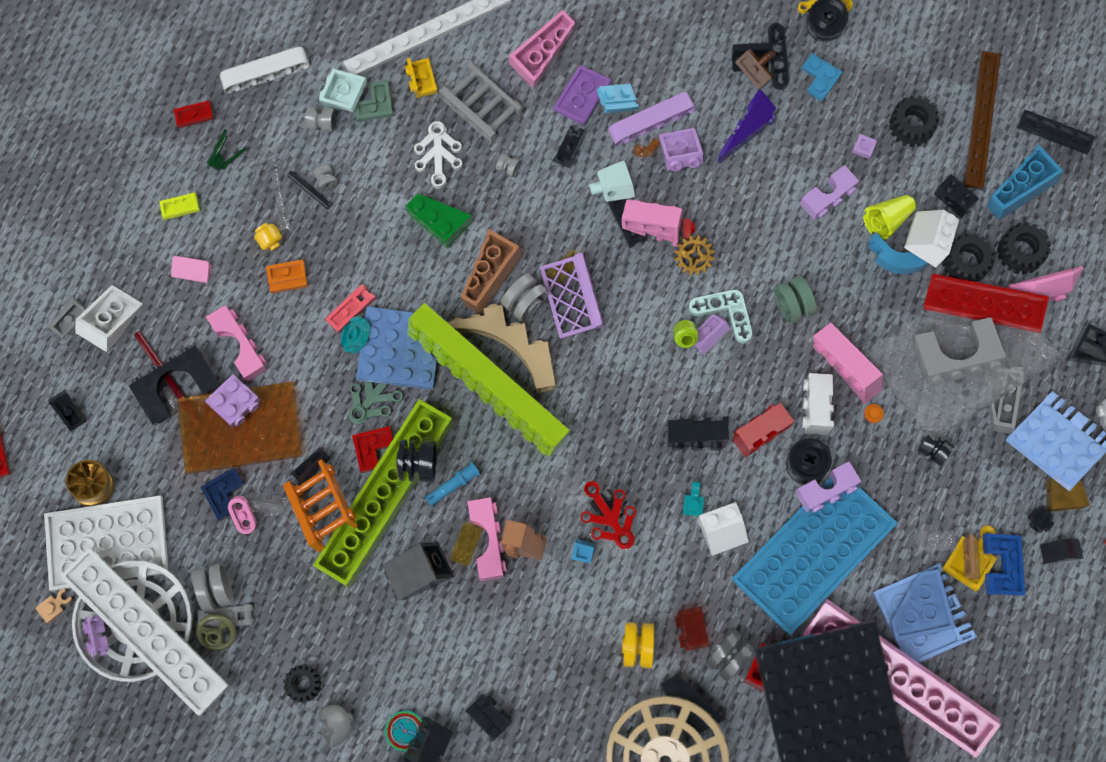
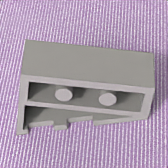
(1004, 411)

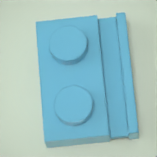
(617, 98)

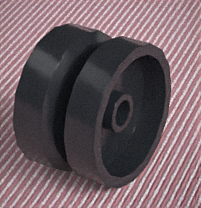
(828, 30)
(813, 451)

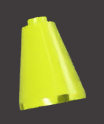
(888, 215)

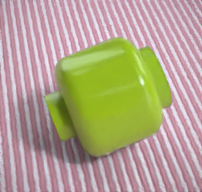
(685, 334)

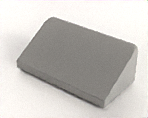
(66, 318)

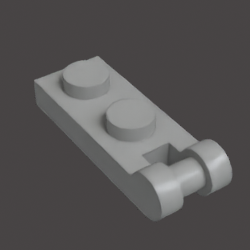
(232, 614)

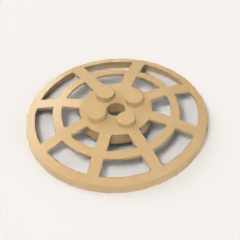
(667, 744)

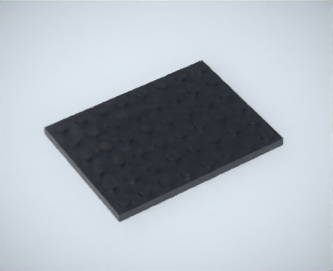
(831, 697)

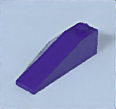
(757, 117)

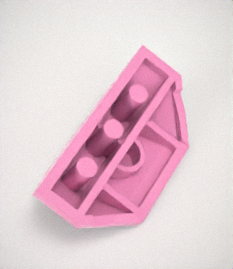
(1054, 285)

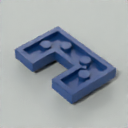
(1011, 580)

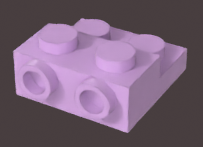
(681, 149)
(233, 401)

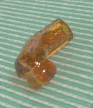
(646, 151)

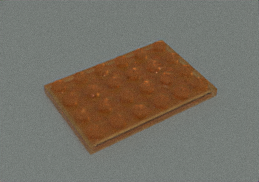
(263, 437)

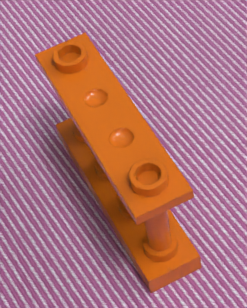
(301, 507)

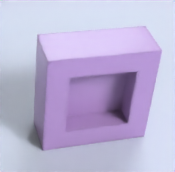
(864, 146)

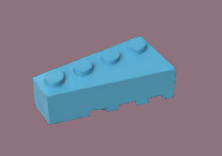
(1028, 181)

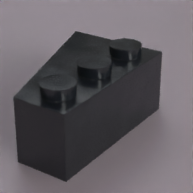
(698, 434)
(678, 687)
(428, 743)

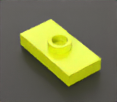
(179, 206)

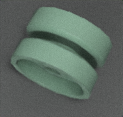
(795, 300)

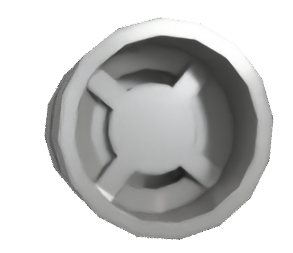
(320, 118)

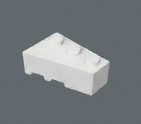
(818, 404)

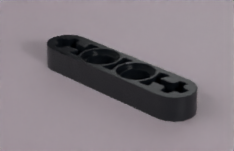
(780, 56)

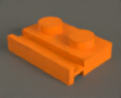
(286, 276)

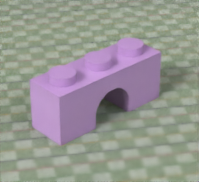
(818, 203)
(813, 496)

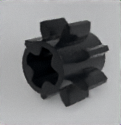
(1040, 520)

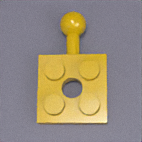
(955, 563)

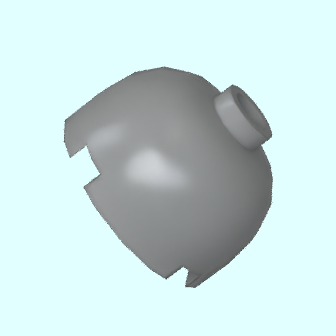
(335, 724)

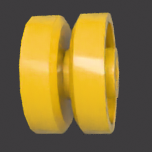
(638, 645)

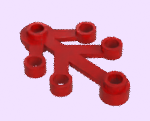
(611, 518)

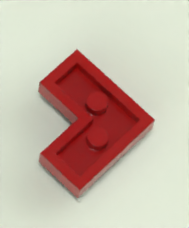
(367, 444)

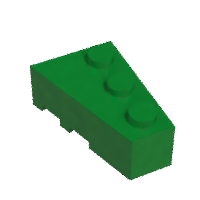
(438, 219)

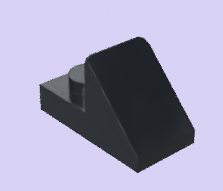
(67, 410)

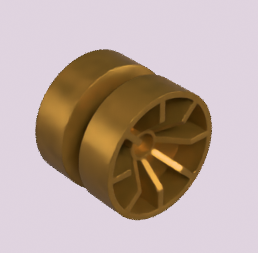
(90, 483)

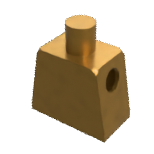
(1061, 499)

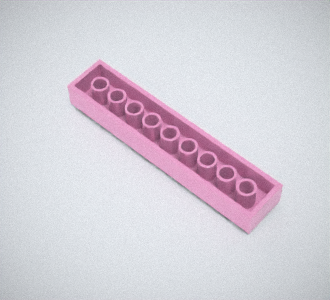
(921, 689)

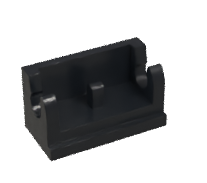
(569, 147)

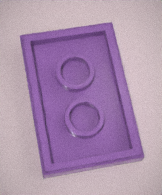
(581, 95)

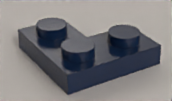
(218, 490)

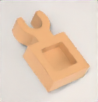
(51, 607)

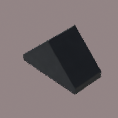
(1061, 551)

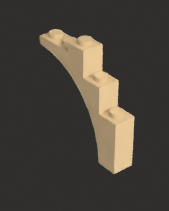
(493, 326)

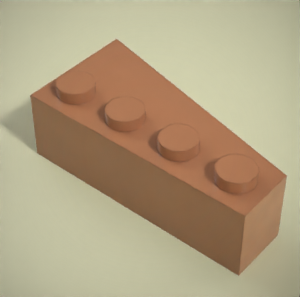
(490, 270)

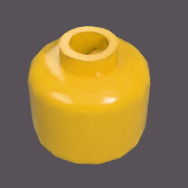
(268, 237)

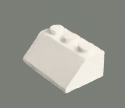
(932, 235)

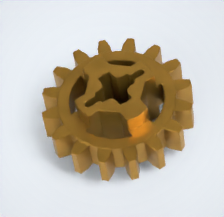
(702, 256)

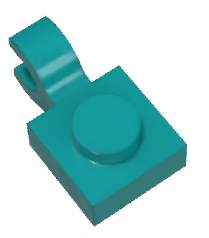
(693, 503)

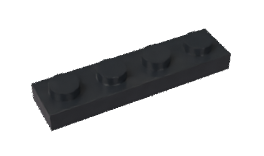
(1055, 132)

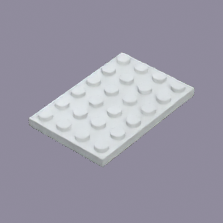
(113, 530)

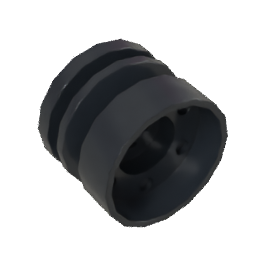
(417, 460)

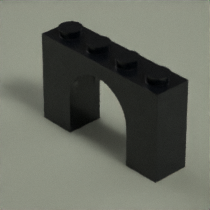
(147, 388)

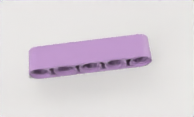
(650, 118)

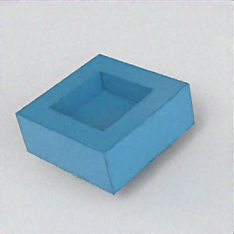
(583, 551)

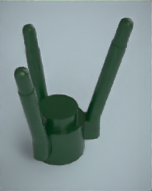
(216, 160)

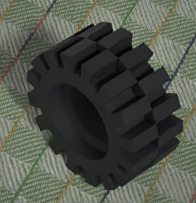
(291, 678)

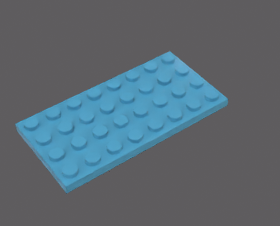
(812, 556)

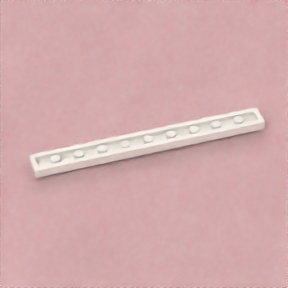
(421, 35)

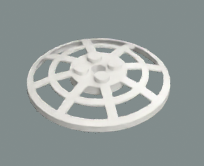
(141, 584)

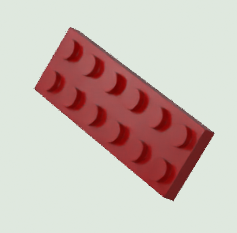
(983, 301)

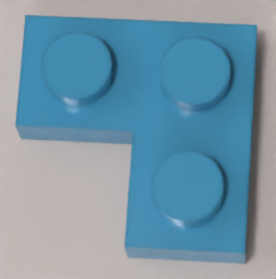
(825, 75)

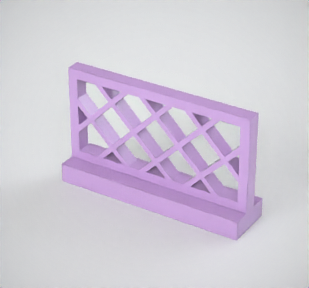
(587, 290)

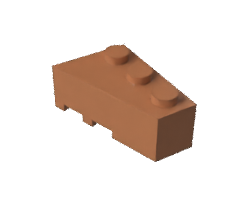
(521, 541)

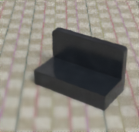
(738, 50)

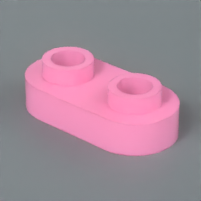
(242, 513)

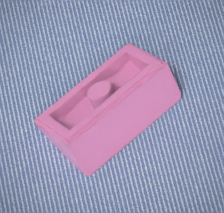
(190, 269)

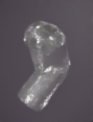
(172, 399)

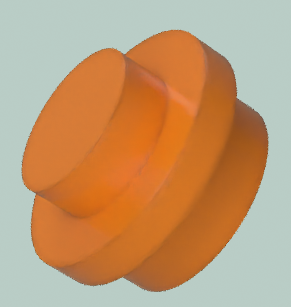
(873, 413)

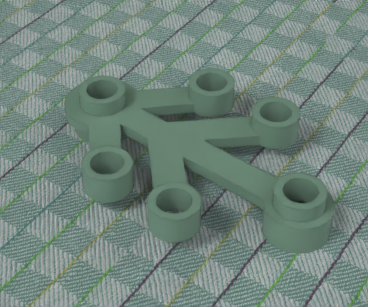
(372, 397)

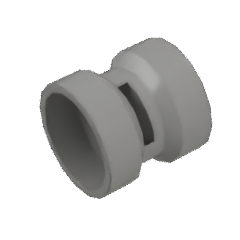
(507, 164)
(325, 177)

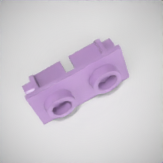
(93, 628)

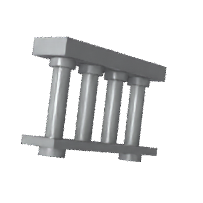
(476, 119)

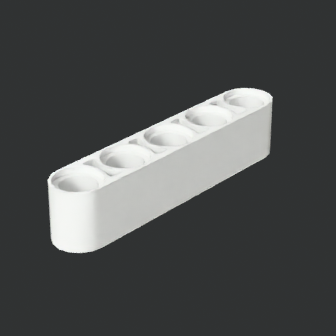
(264, 69)

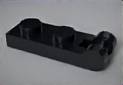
(617, 209)

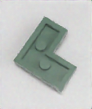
(379, 106)

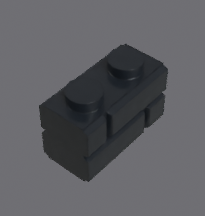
(488, 716)

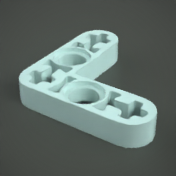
(731, 307)

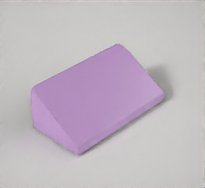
(711, 332)

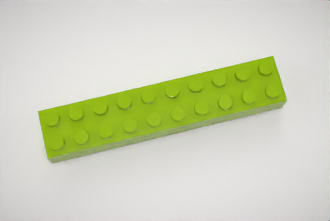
(486, 380)
(379, 499)

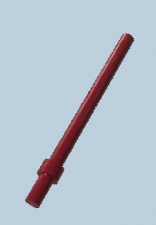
(156, 361)

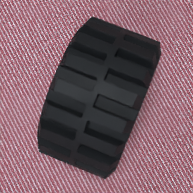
(920, 109)
(975, 246)
(1018, 261)

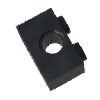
(956, 196)

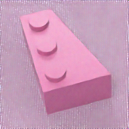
(653, 219)

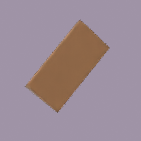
(971, 557)

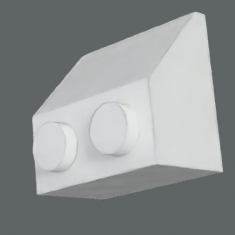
(723, 528)

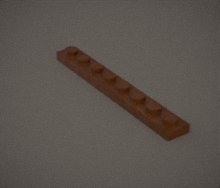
(982, 120)

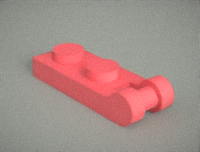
(350, 308)

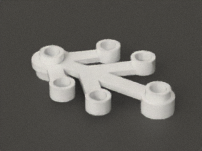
(437, 152)

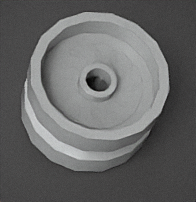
(524, 297)
(212, 587)

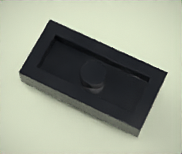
(310, 466)

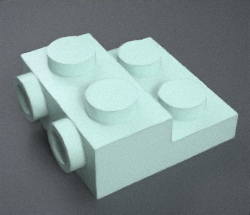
(342, 90)

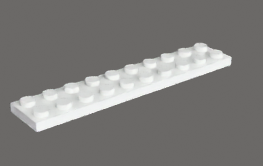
(144, 631)

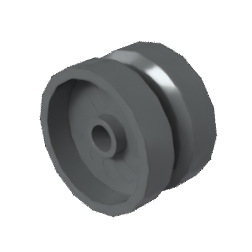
(730, 655)

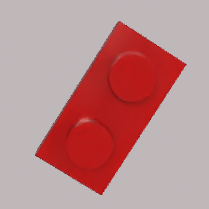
(193, 114)

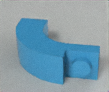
(895, 261)

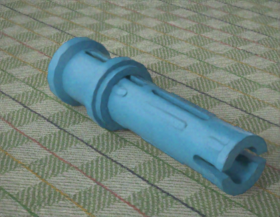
(460, 478)

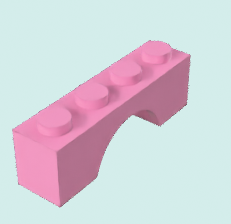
(248, 362)
(490, 563)

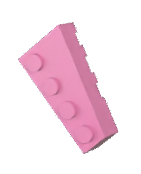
(540, 50)
(849, 362)

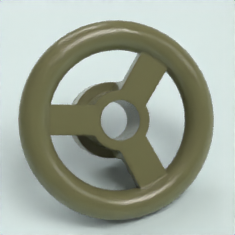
(212, 641)

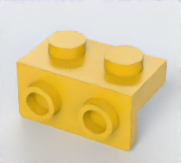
(422, 77)

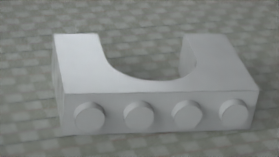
(939, 367)

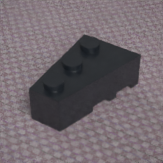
(1089, 346)

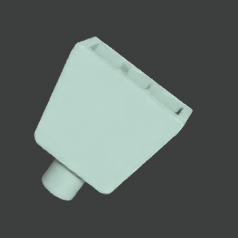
(614, 183)

